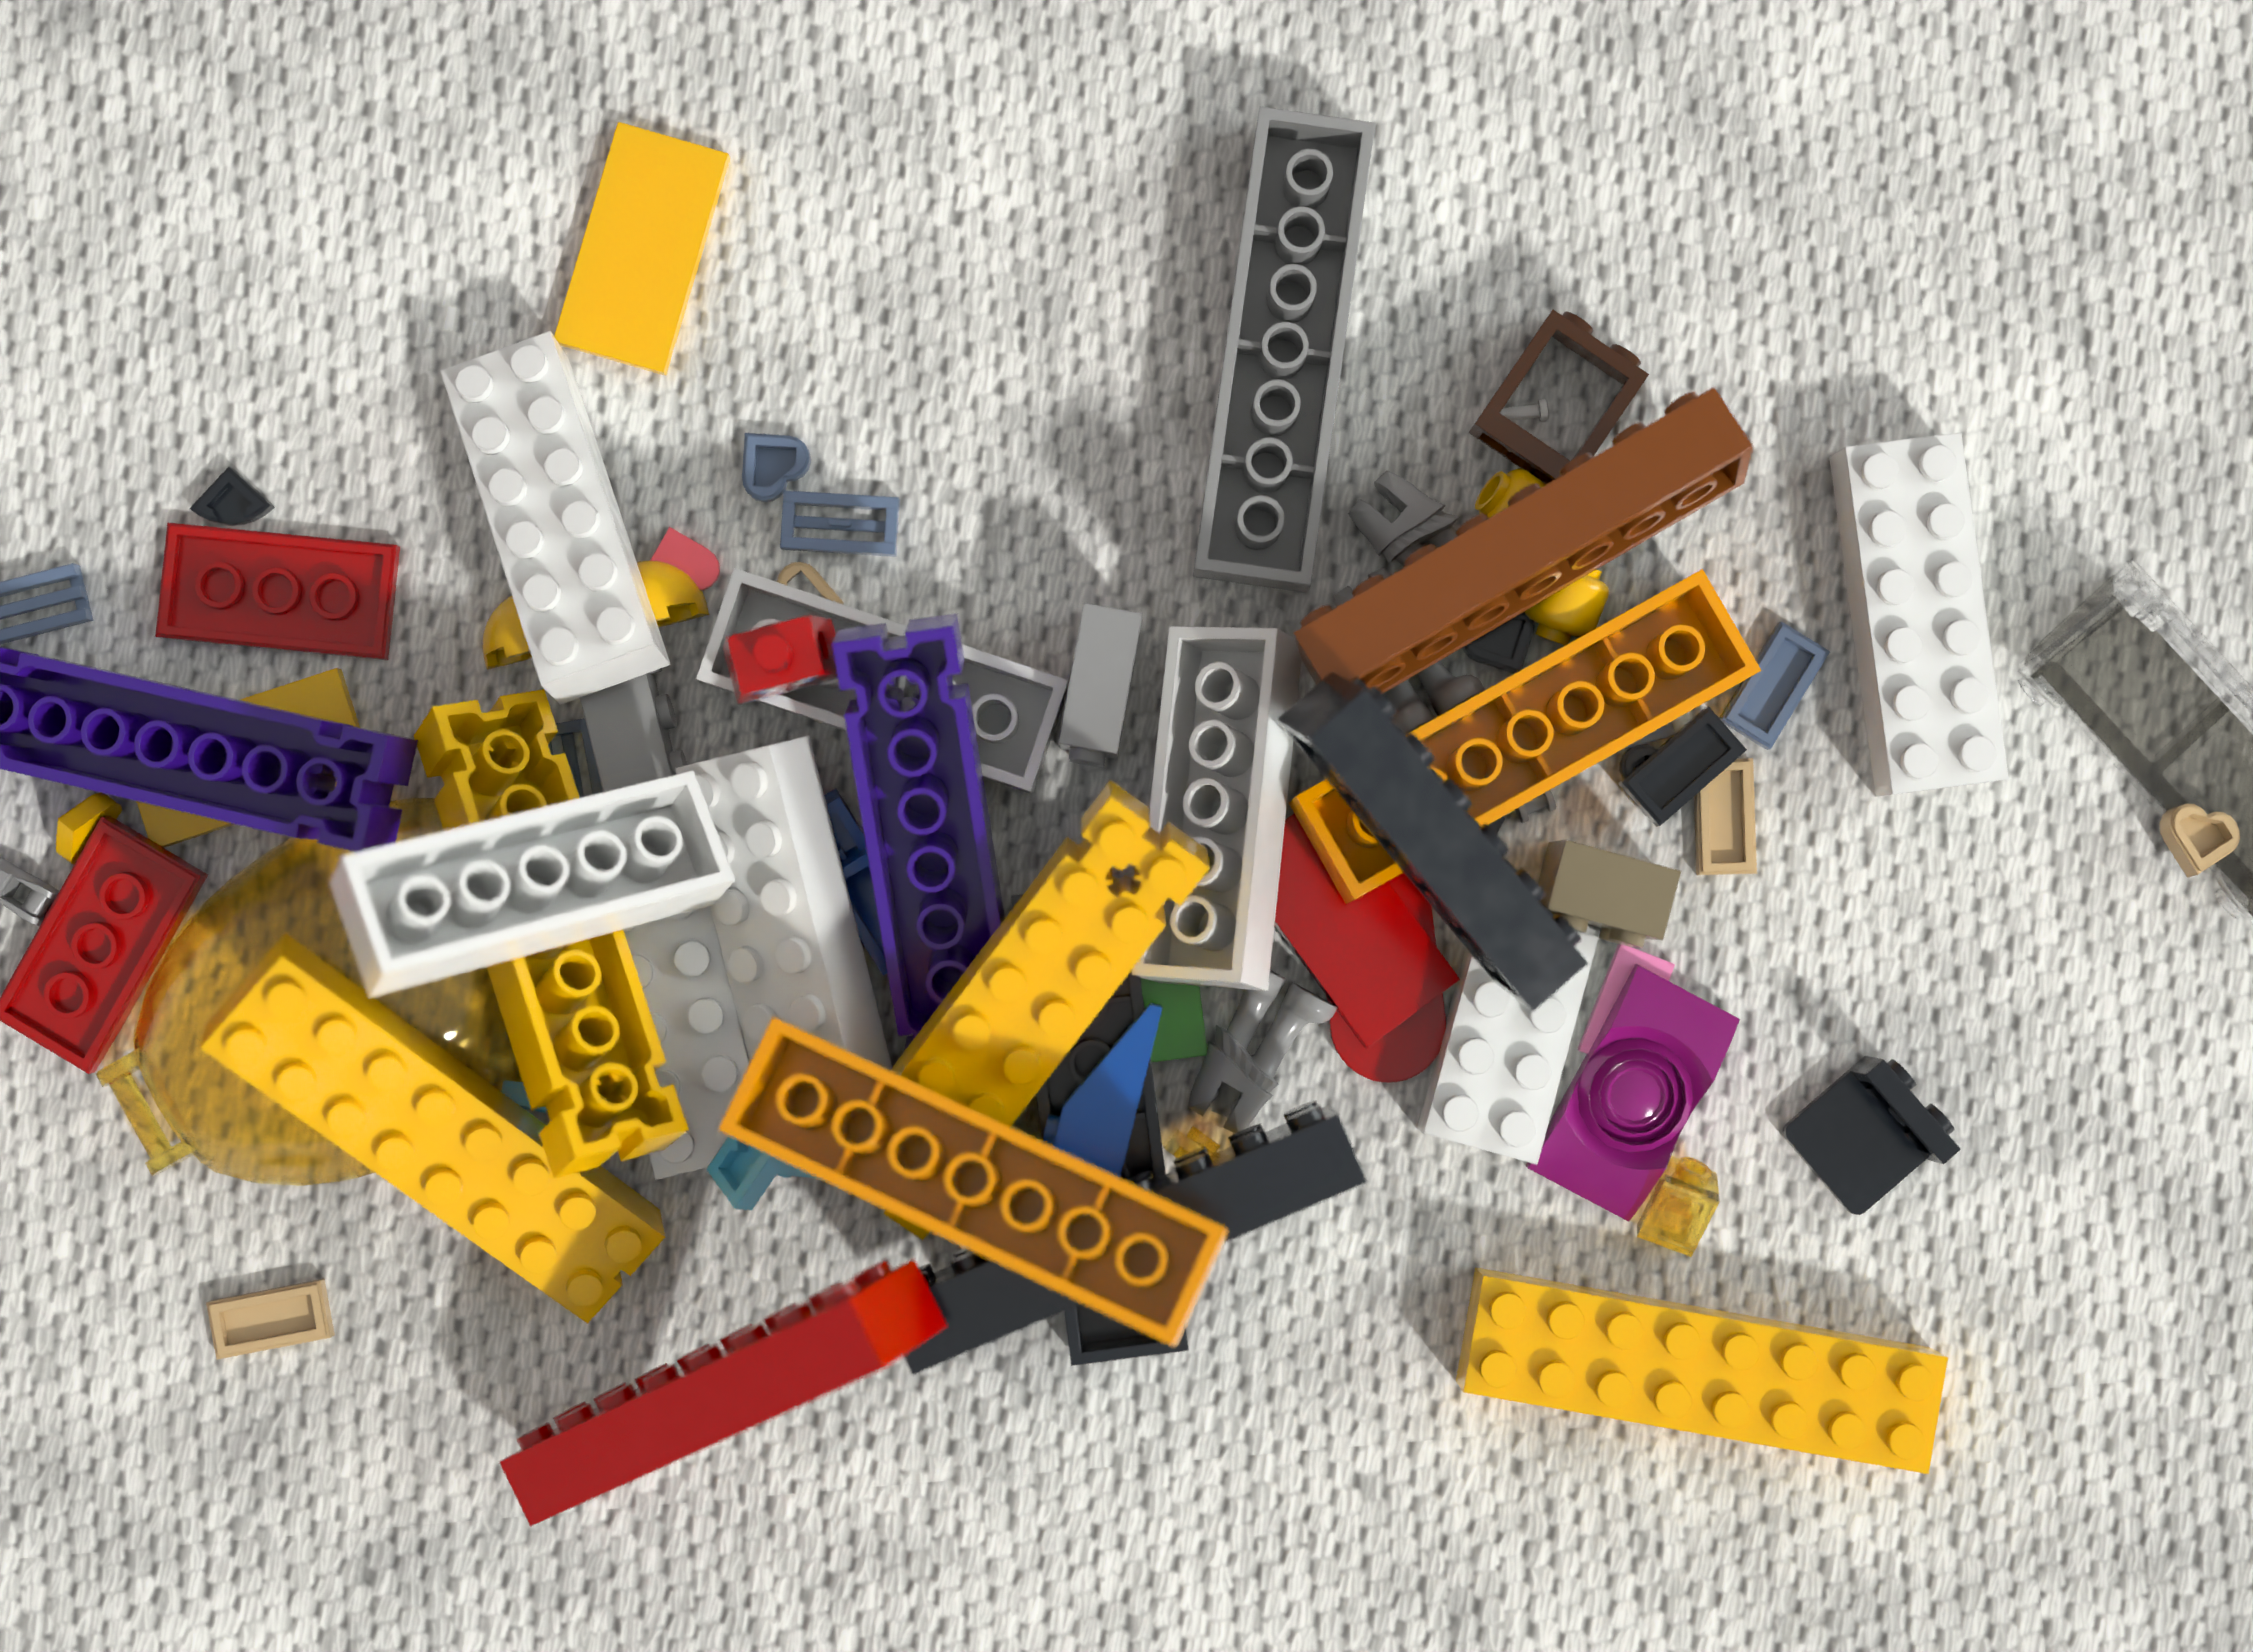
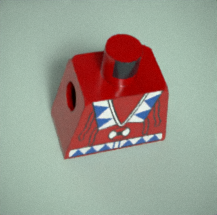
(781, 658)

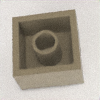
(1609, 891)

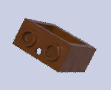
(1524, 448)

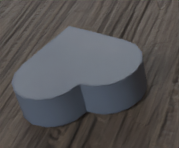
(772, 463)

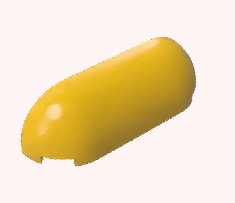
(669, 590)

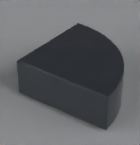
(232, 501)

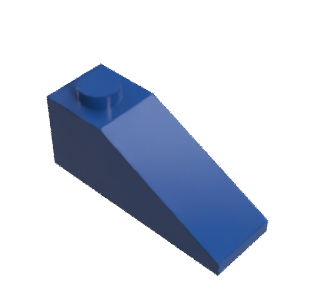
(1103, 1107)

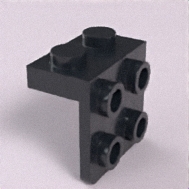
(1869, 1133)

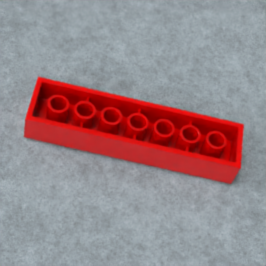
(724, 1391)

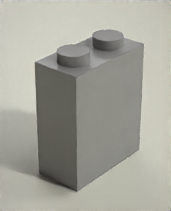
(1099, 684)

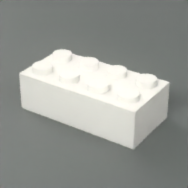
(1501, 1063)

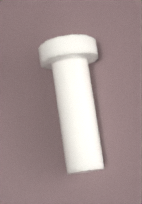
(1528, 411)

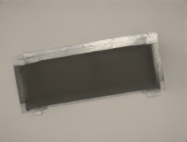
(2156, 708)

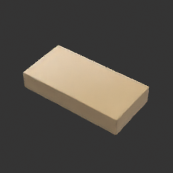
(1727, 822)
(270, 1319)

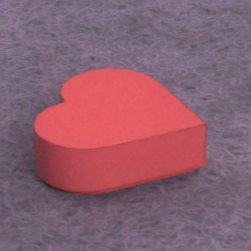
(689, 557)

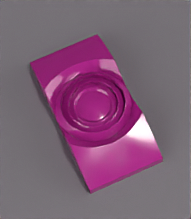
(1635, 1093)

